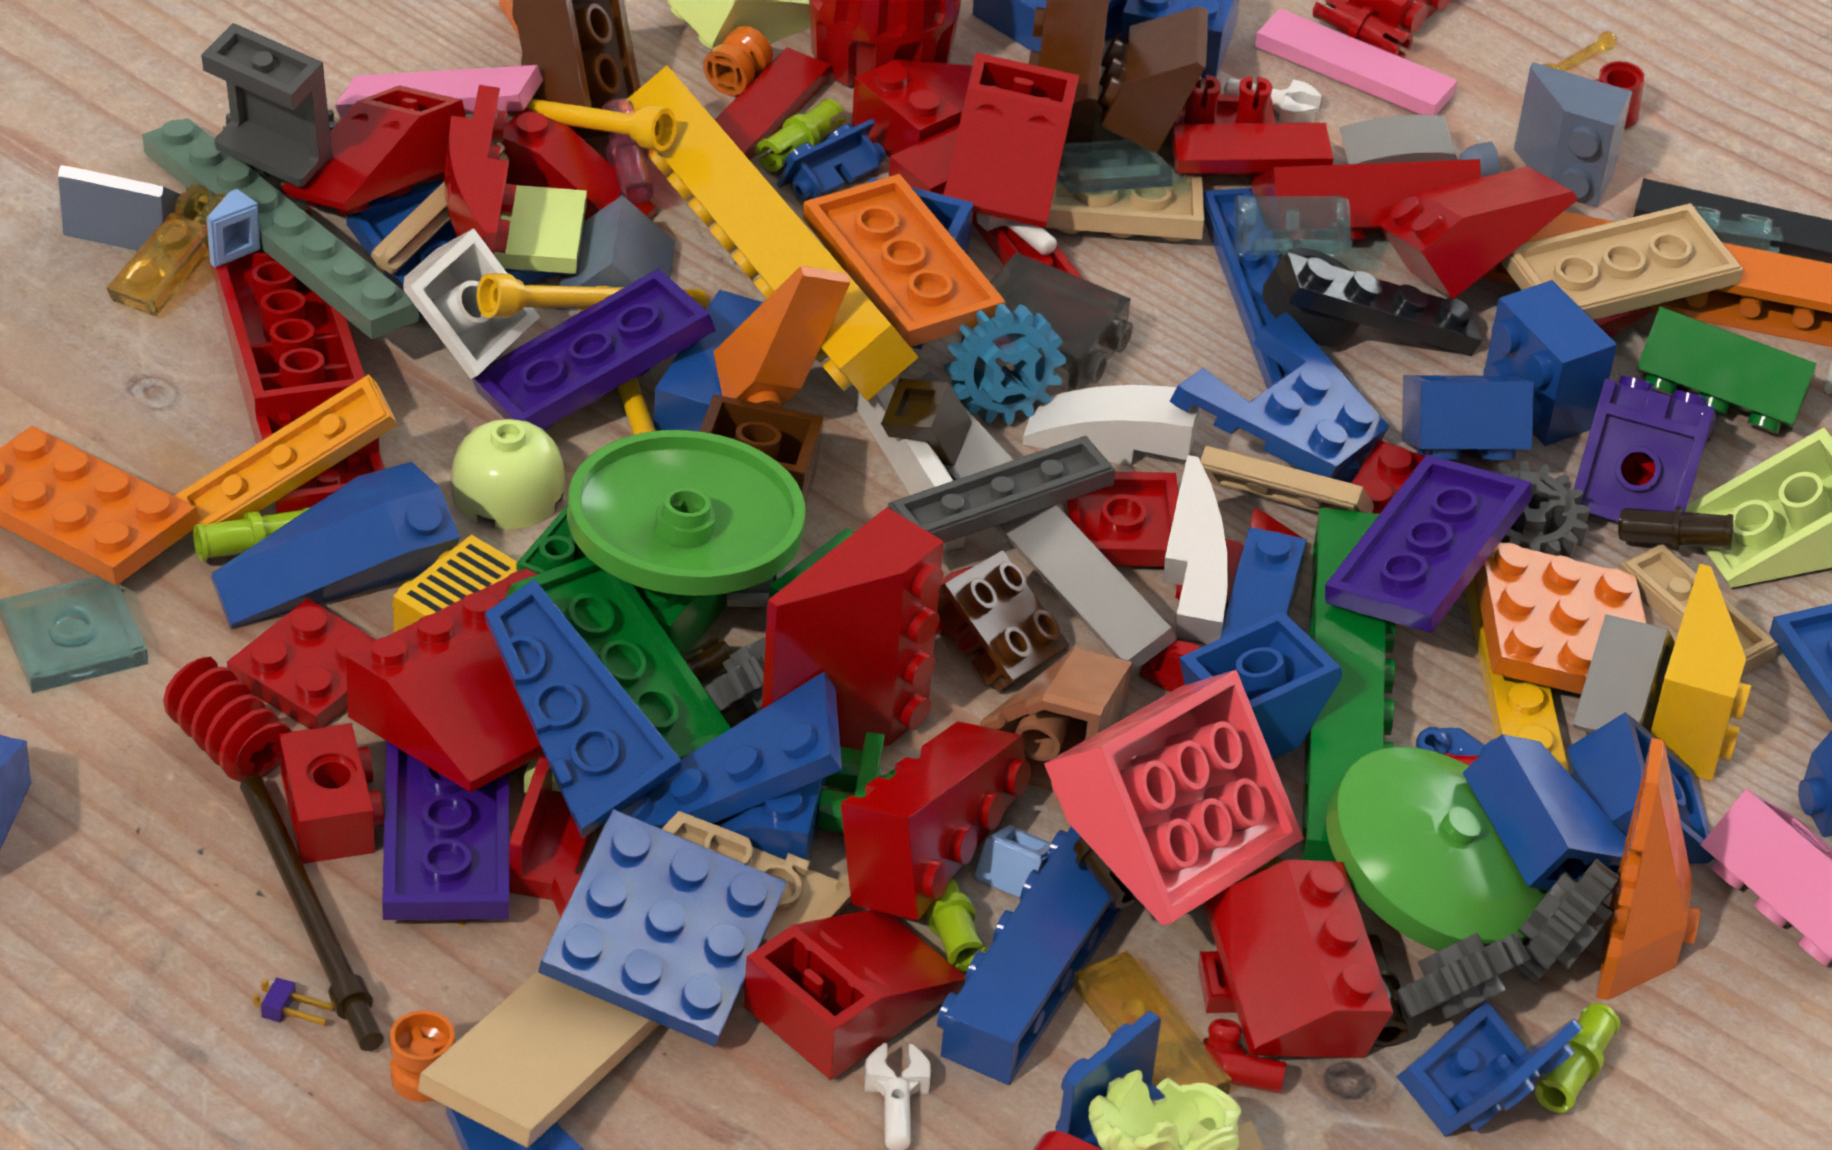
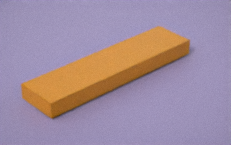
(292, 454)

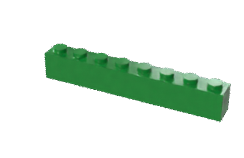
(1356, 711)

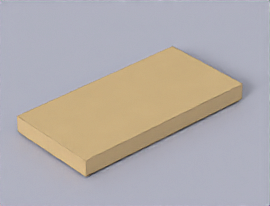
(1629, 262)
(533, 1058)

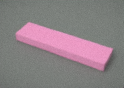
(1355, 63)
(515, 83)

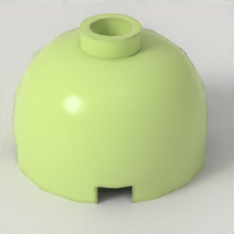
(508, 474)

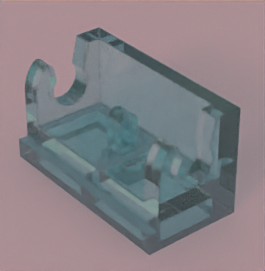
(1289, 222)

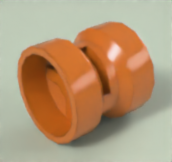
(737, 60)
(414, 1045)

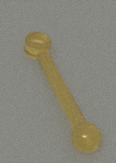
(1606, 41)

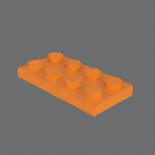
(902, 258)
(86, 507)

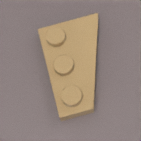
(1165, 212)
(807, 892)

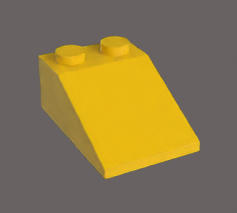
(1703, 682)

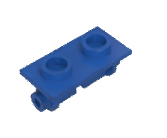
(814, 167)

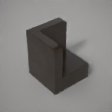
(928, 413)

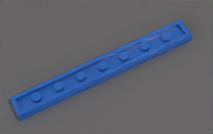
(1246, 279)

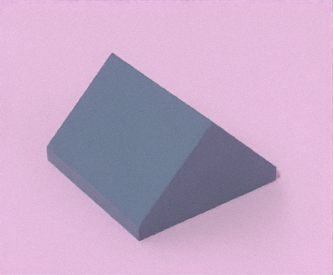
(111, 207)
(620, 248)

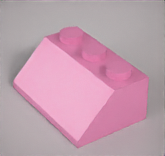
(1781, 864)

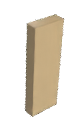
(1282, 482)
(1666, 587)

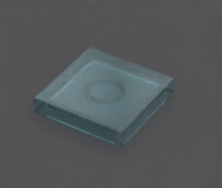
(1111, 167)
(72, 633)

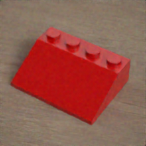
(867, 623)
(445, 692)

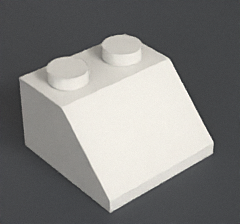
(446, 296)

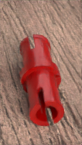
(1363, 25)

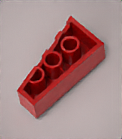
(930, 817)

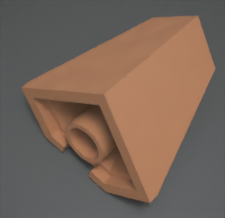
(1064, 707)

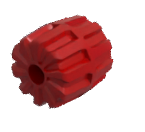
(870, 33)

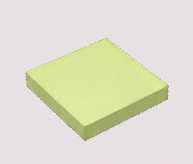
(545, 230)

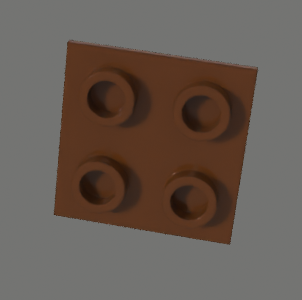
(1002, 617)

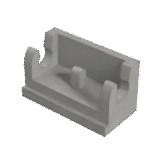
(1624, 674)

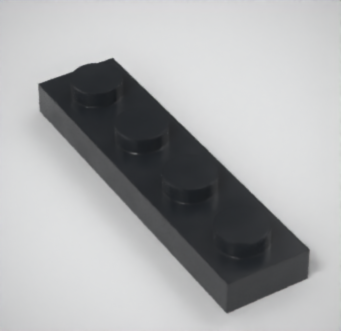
(1379, 303)

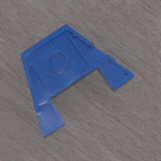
(1305, 418)

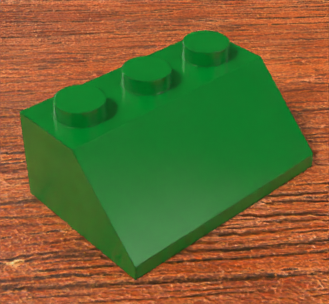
(1726, 370)

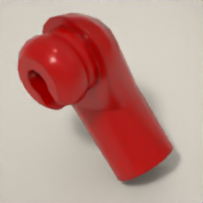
(1244, 1070)

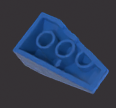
(350, 542)

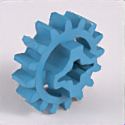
(1014, 338)

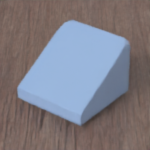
(233, 228)
(1010, 858)

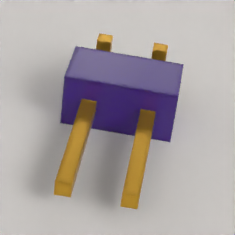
(279, 999)

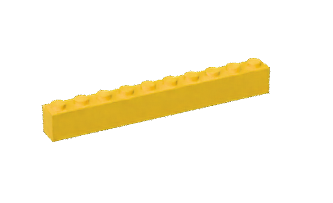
(768, 234)

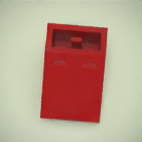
(1011, 139)
(382, 149)
(845, 986)

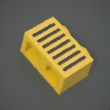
(452, 577)

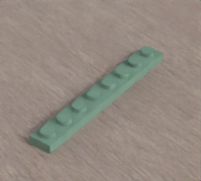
(287, 231)

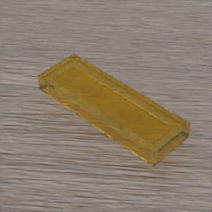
(1122, 993)

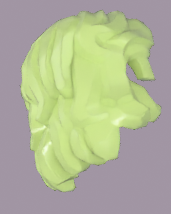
(1185, 1119)

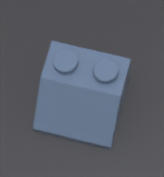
(1572, 130)

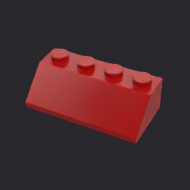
(1369, 187)

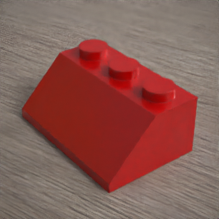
(1299, 962)

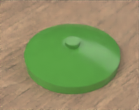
(686, 512)
(1425, 850)

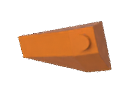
(1653, 888)

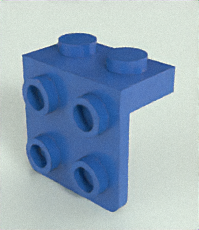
(1481, 1069)

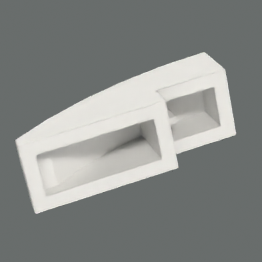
(1116, 421)
(1198, 557)

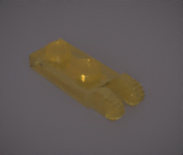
(167, 255)

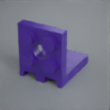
(1645, 422)

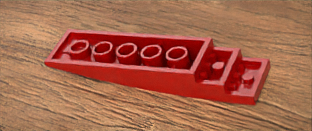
(289, 359)

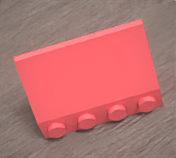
(1179, 796)

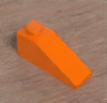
(780, 340)

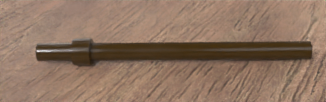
(347, 990)

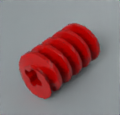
(224, 719)

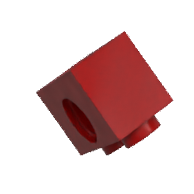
(329, 793)

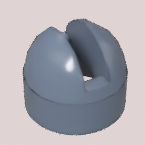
(1488, 157)

